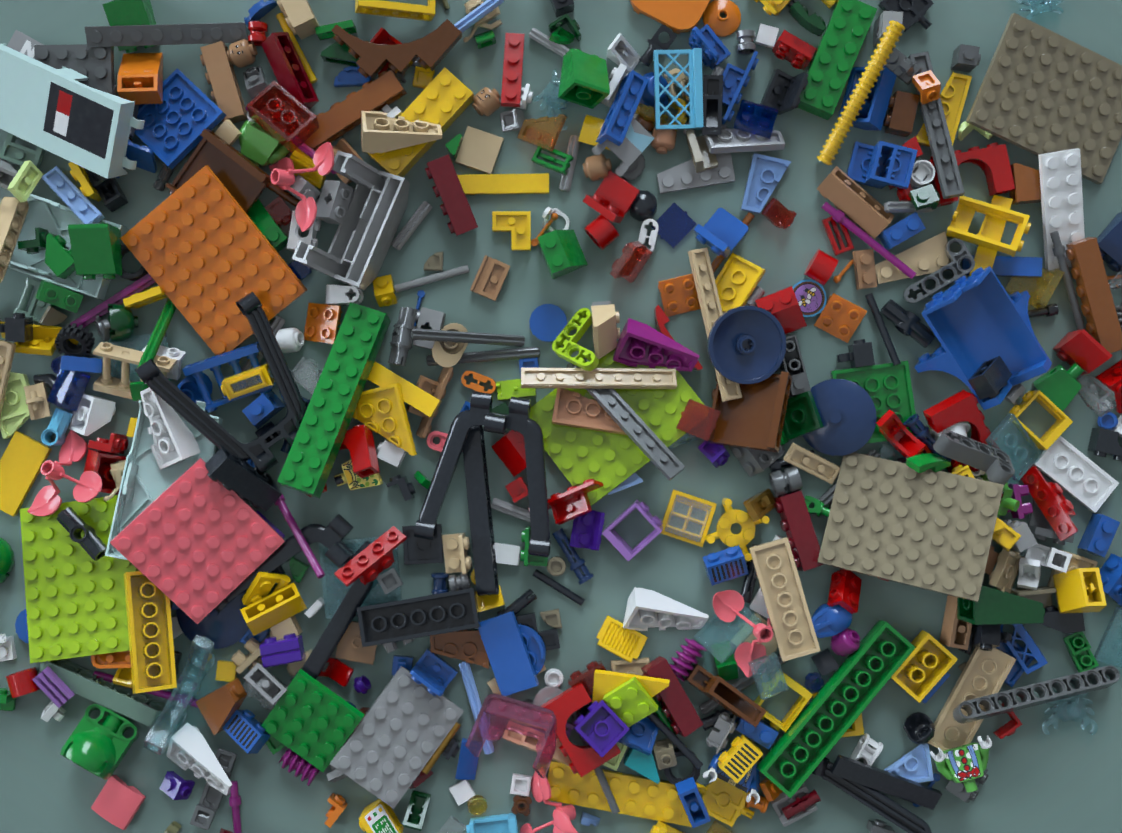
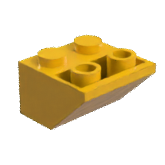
(1079, 591)

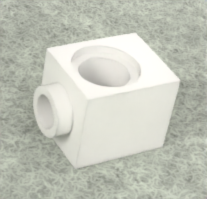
(390, 453)

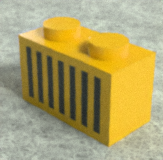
(739, 758)

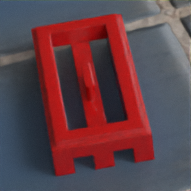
(831, 237)

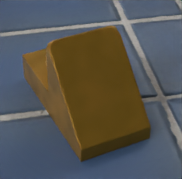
(760, 504)

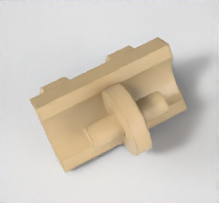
(37, 401)
(243, 661)

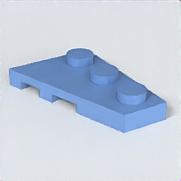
(762, 179)

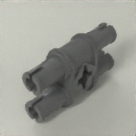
(401, 336)

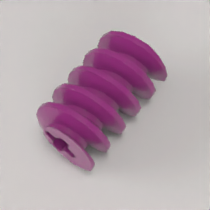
(686, 657)
(300, 765)

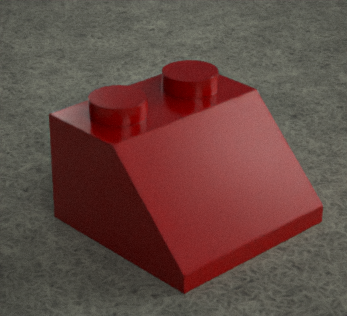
(785, 308)
(1081, 349)
(512, 451)
(100, 463)

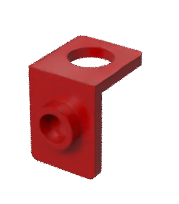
(338, 671)
(1008, 728)

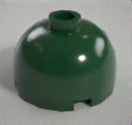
(121, 322)

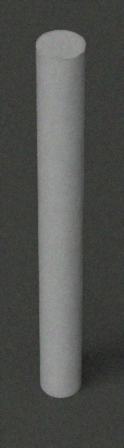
(431, 278)

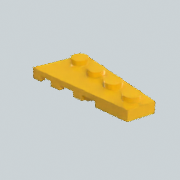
(953, 101)

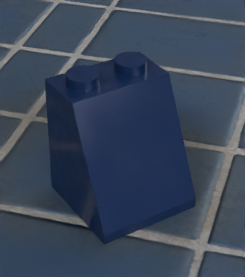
(1111, 243)

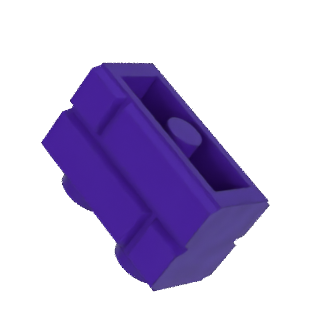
(282, 651)

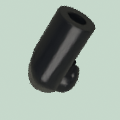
(48, 379)

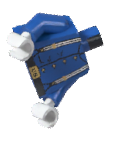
(749, 782)

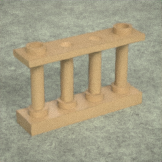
(117, 386)

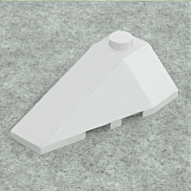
(651, 610)
(191, 751)

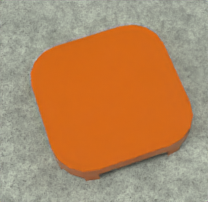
(676, 14)

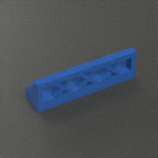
(623, 108)
(1029, 643)

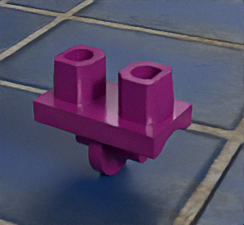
(1024, 508)

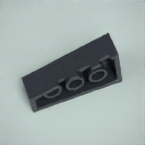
(243, 479)

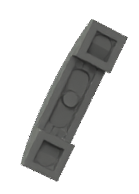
(211, 798)

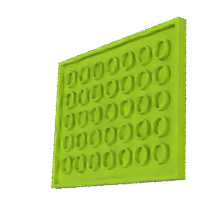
(605, 455)
(70, 599)

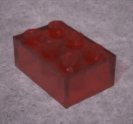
(283, 116)

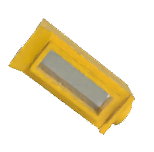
(246, 382)

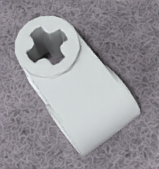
(340, 295)
(866, 752)

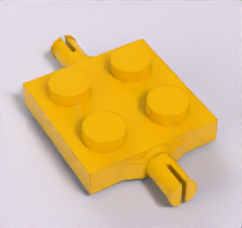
(724, 801)

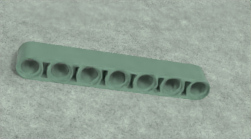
(105, 693)

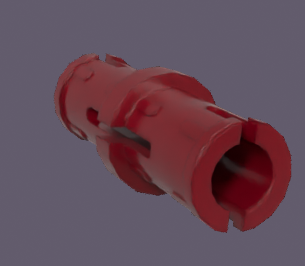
(801, 804)

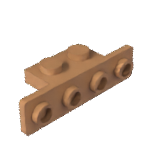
(436, 389)

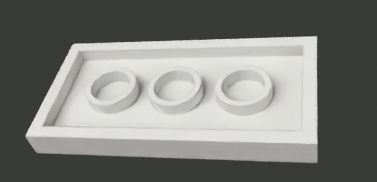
(1076, 474)

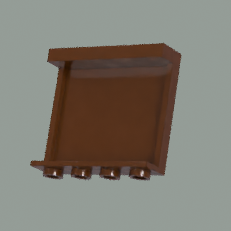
(234, 170)
(755, 418)

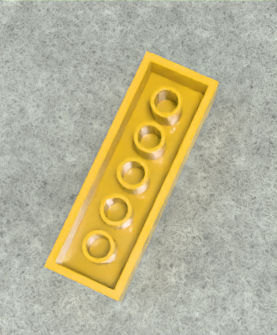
(437, 104)
(149, 635)

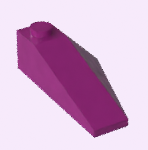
(646, 346)

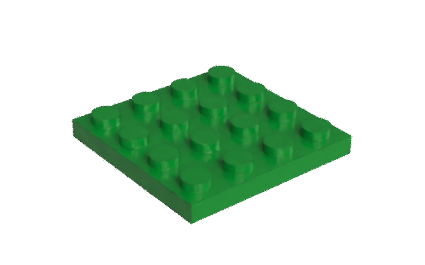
(888, 387)
(312, 720)

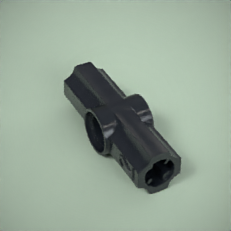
(907, 323)
(74, 525)

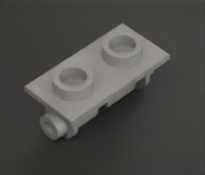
(719, 738)

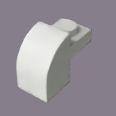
(1049, 557)

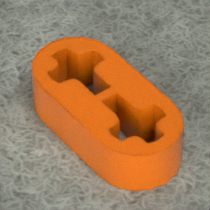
(481, 378)

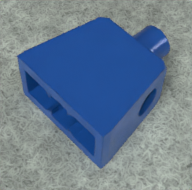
(263, 409)

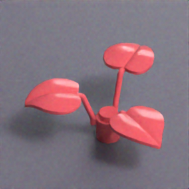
(283, 175)
(87, 488)
(726, 607)
(562, 814)

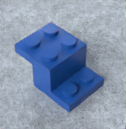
(881, 164)

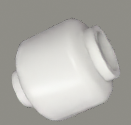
(290, 339)

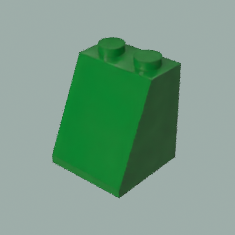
(129, 13)
(583, 79)
(96, 250)
(561, 252)

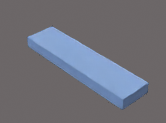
(72, 196)

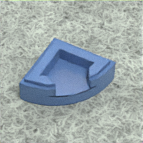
(587, 819)

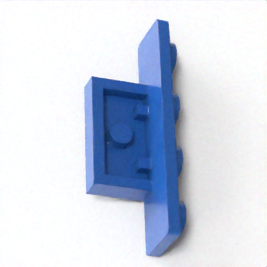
(733, 81)

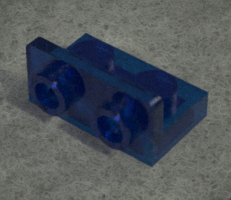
(755, 119)

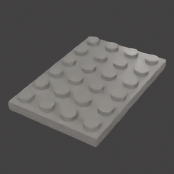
(396, 738)

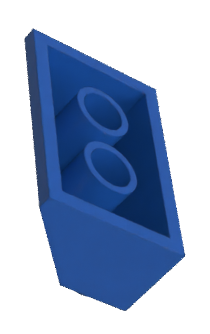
(875, 108)

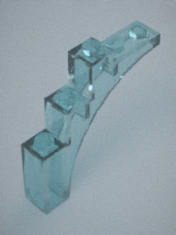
(188, 686)

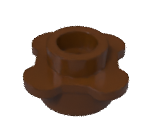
(526, 801)

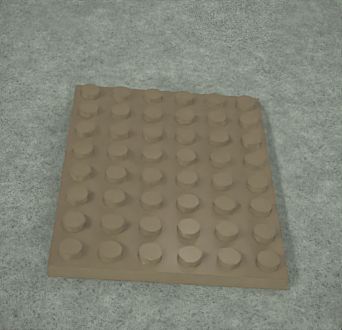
(1051, 97)
(911, 525)

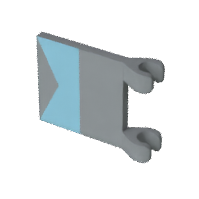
(633, 145)

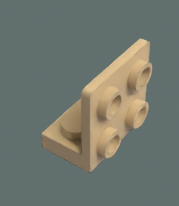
(455, 553)

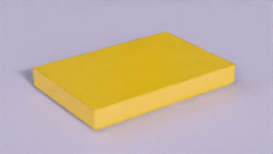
(737, 282)

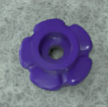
(362, 684)

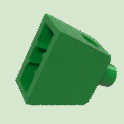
(1060, 384)

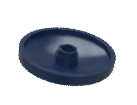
(746, 344)
(846, 415)
(221, 628)

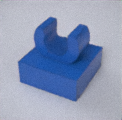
(400, 660)

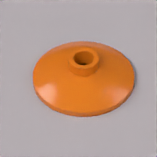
(722, 26)

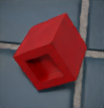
(517, 489)

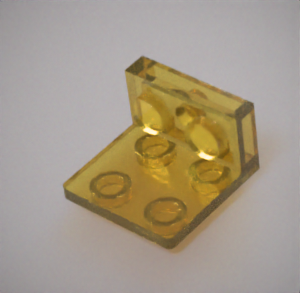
(1038, 287)

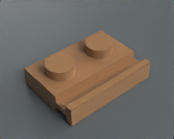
(490, 278)

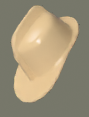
(449, 353)

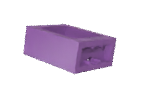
(619, 543)

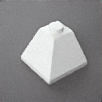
(91, 414)

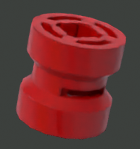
(257, 32)

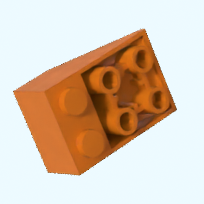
(141, 78)

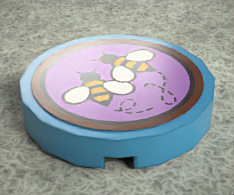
(810, 297)

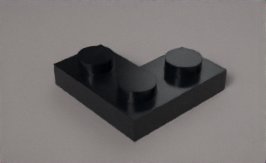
(549, 636)

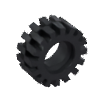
(73, 332)

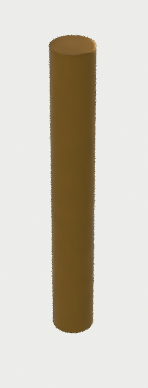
(441, 748)

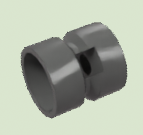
(785, 481)

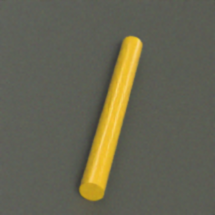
(281, 19)

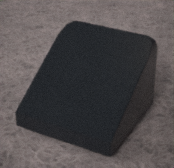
(825, 662)

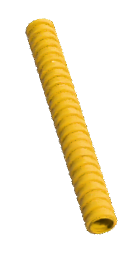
(859, 94)

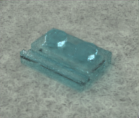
(768, 676)

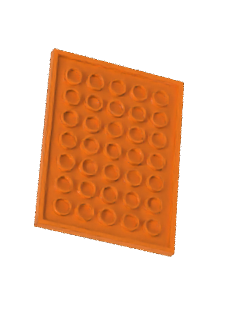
(209, 258)

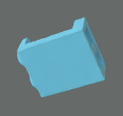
(493, 824)

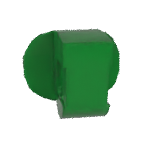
(818, 509)

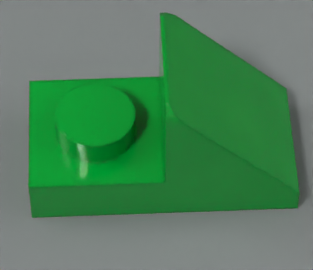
(728, 669)

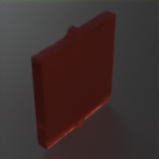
(698, 420)

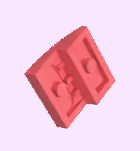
(118, 802)

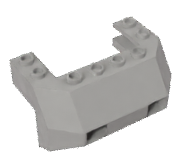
(367, 227)

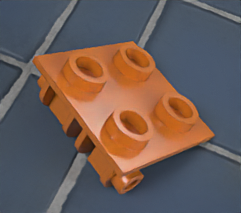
(679, 295)
(840, 317)
(322, 323)

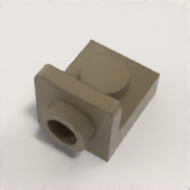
(664, 754)

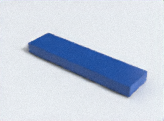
(1013, 266)

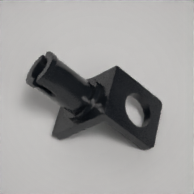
(655, 44)

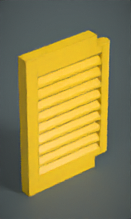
(620, 641)

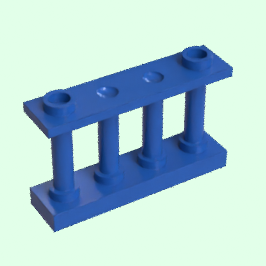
(214, 364)

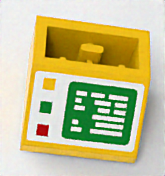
(379, 818)

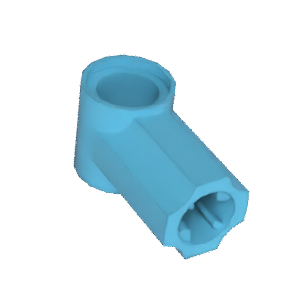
(57, 425)

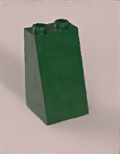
(999, 608)

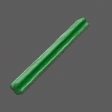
(158, 333)

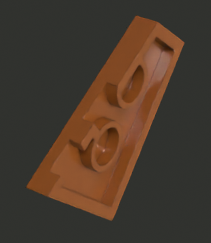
(462, 645)

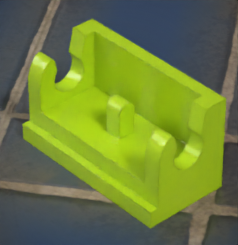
(512, 388)

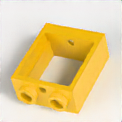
(1054, 432)
(797, 707)

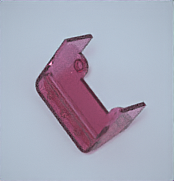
(516, 716)

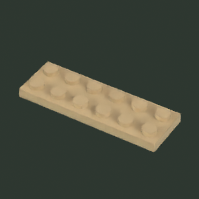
(784, 599)
(980, 677)

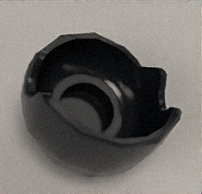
(644, 206)
(919, 728)

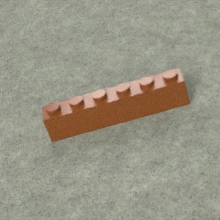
(347, 114)
(1095, 293)

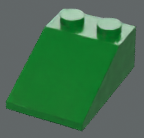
(267, 226)

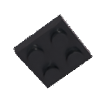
(420, 549)

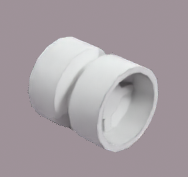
(922, 174)

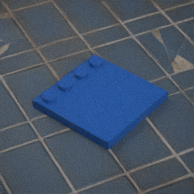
(176, 125)

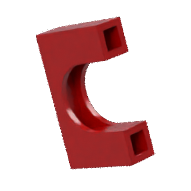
(993, 162)
(957, 409)
(362, 450)
(582, 758)

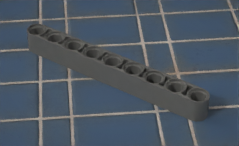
(1028, 697)

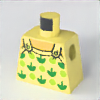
(353, 480)

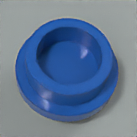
(1108, 421)

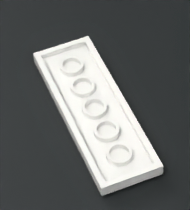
(1061, 200)

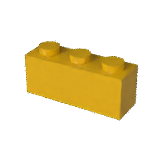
(273, 609)

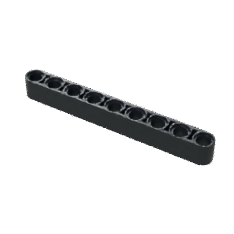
(480, 513)

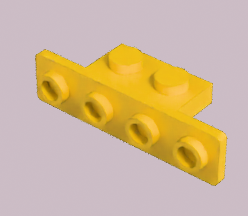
(43, 341)

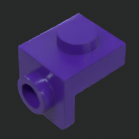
(176, 787)

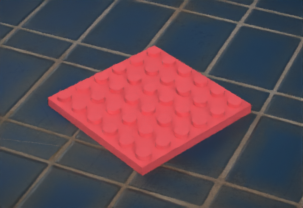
(197, 542)

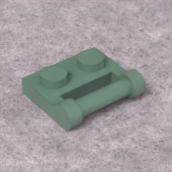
(19, 154)
(37, 307)

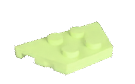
(14, 410)

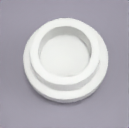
(553, 677)

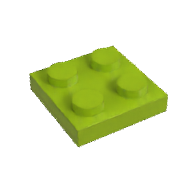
(630, 702)

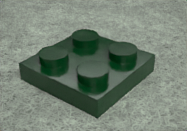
(801, 416)

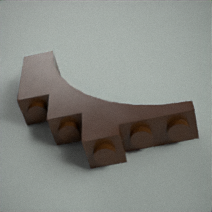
(373, 56)

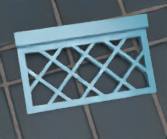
(694, 85)

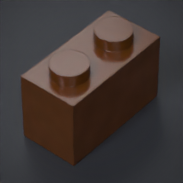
(901, 113)

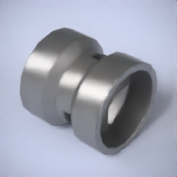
(745, 40)
(460, 582)

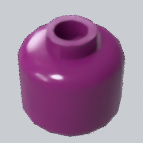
(845, 642)

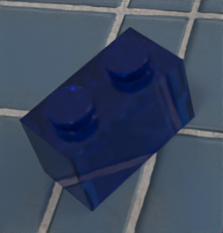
(68, 389)

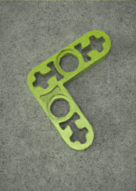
(572, 346)

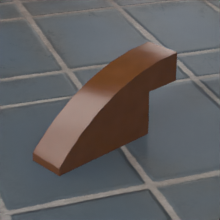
(725, 695)

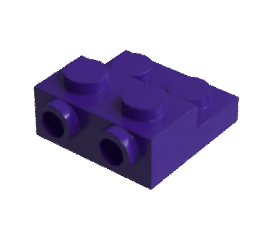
(600, 727)

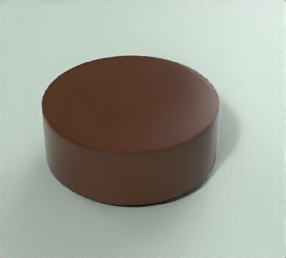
(648, 125)

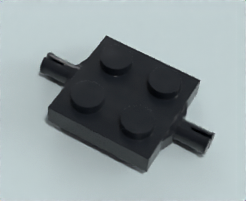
(912, 11)

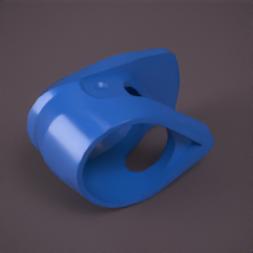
(830, 620)

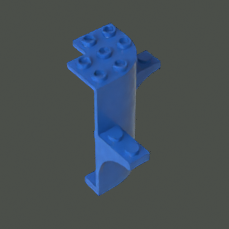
(978, 323)

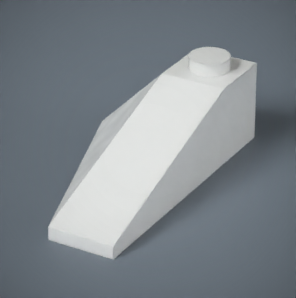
(171, 436)

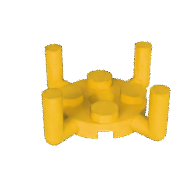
(724, 524)

